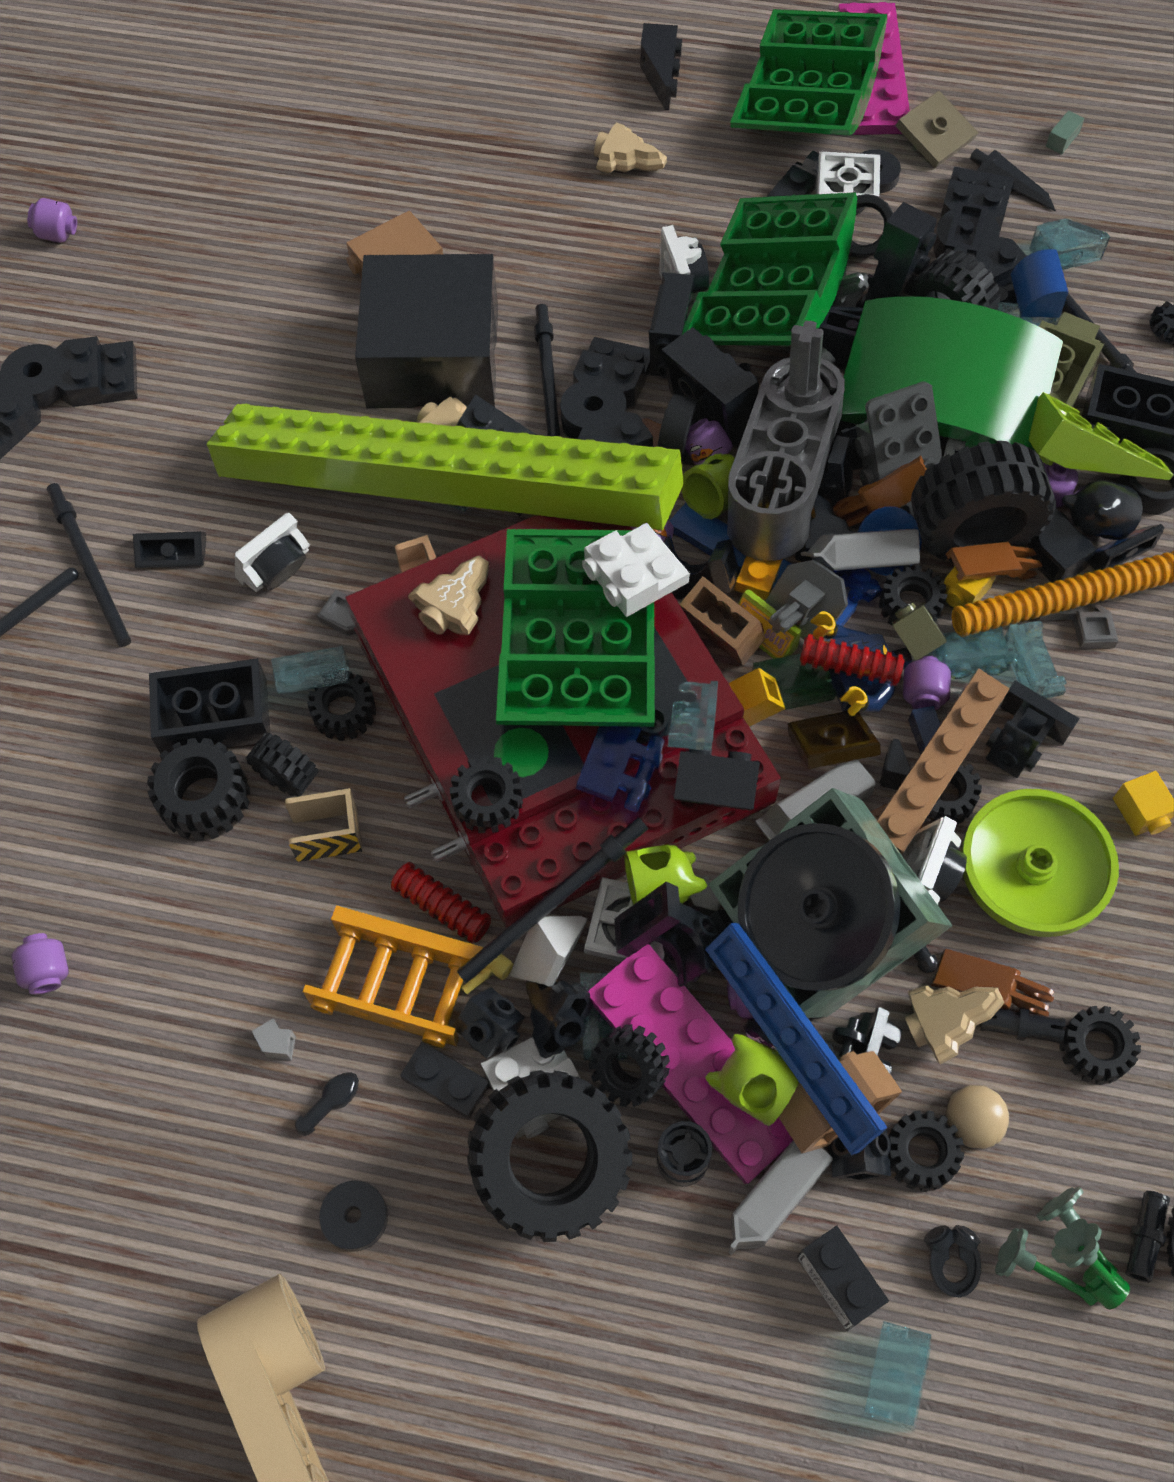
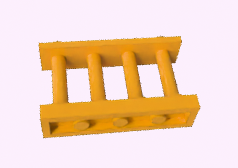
(389, 938)

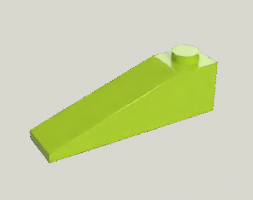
(1072, 442)

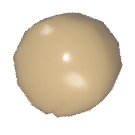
(978, 1116)

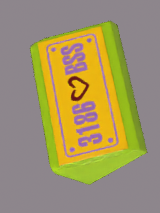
(775, 644)

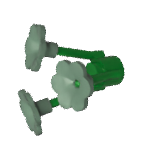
(1073, 1246)

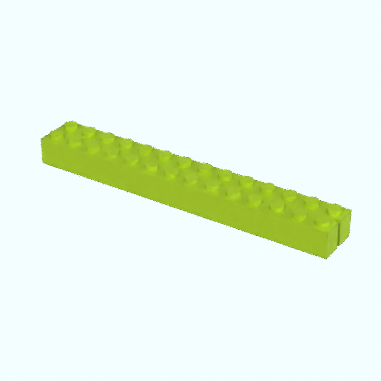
(450, 465)

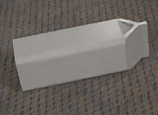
(866, 549)
(846, 777)
(776, 1196)

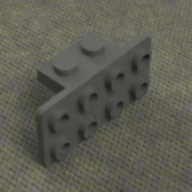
(897, 432)

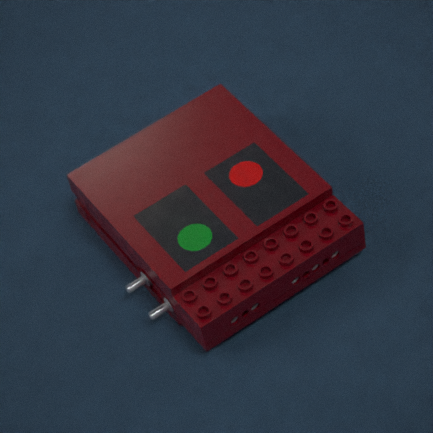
(448, 707)

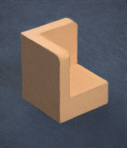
(414, 553)

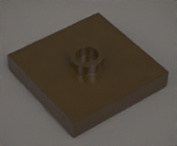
(833, 739)

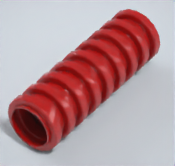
(852, 660)
(440, 902)

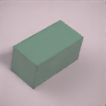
(1065, 132)

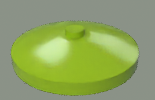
(1039, 862)

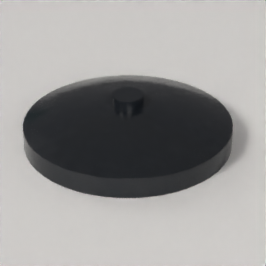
(820, 906)

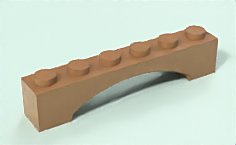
(941, 758)

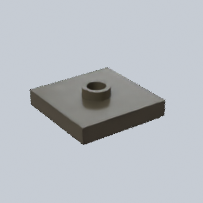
(936, 129)

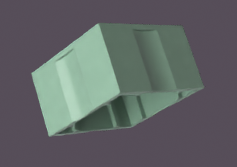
(919, 917)

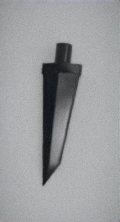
(1022, 184)

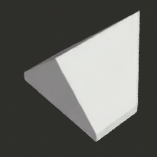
(547, 949)

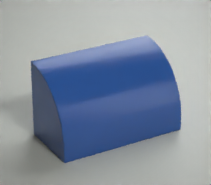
(1040, 285)

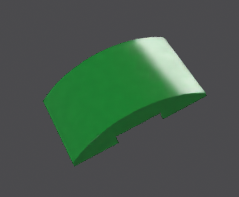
(813, 72)
(776, 268)
(977, 359)
(563, 643)

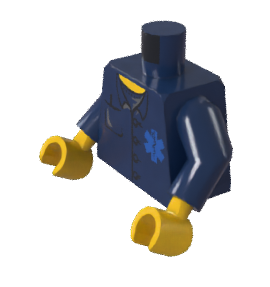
(855, 693)

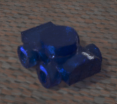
(861, 584)

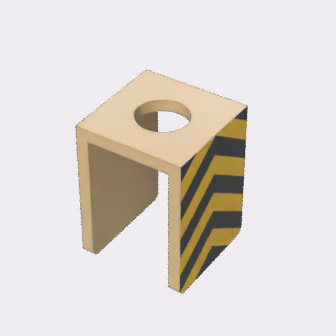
(319, 807)

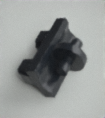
(868, 1034)

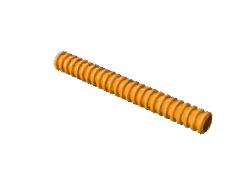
(1063, 594)

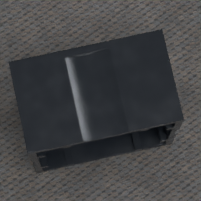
(427, 329)

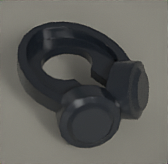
(938, 1242)

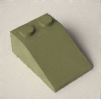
(1074, 365)

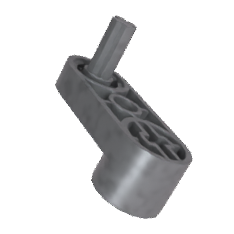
(785, 450)

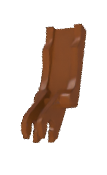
(890, 491)
(993, 560)
(966, 971)

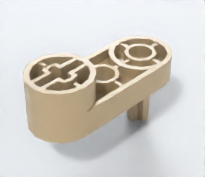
(258, 1354)

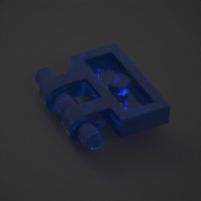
(608, 760)

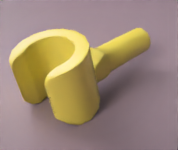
(499, 967)

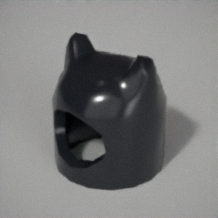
(1105, 509)

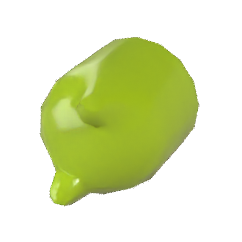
(707, 485)
(659, 864)
(755, 1080)

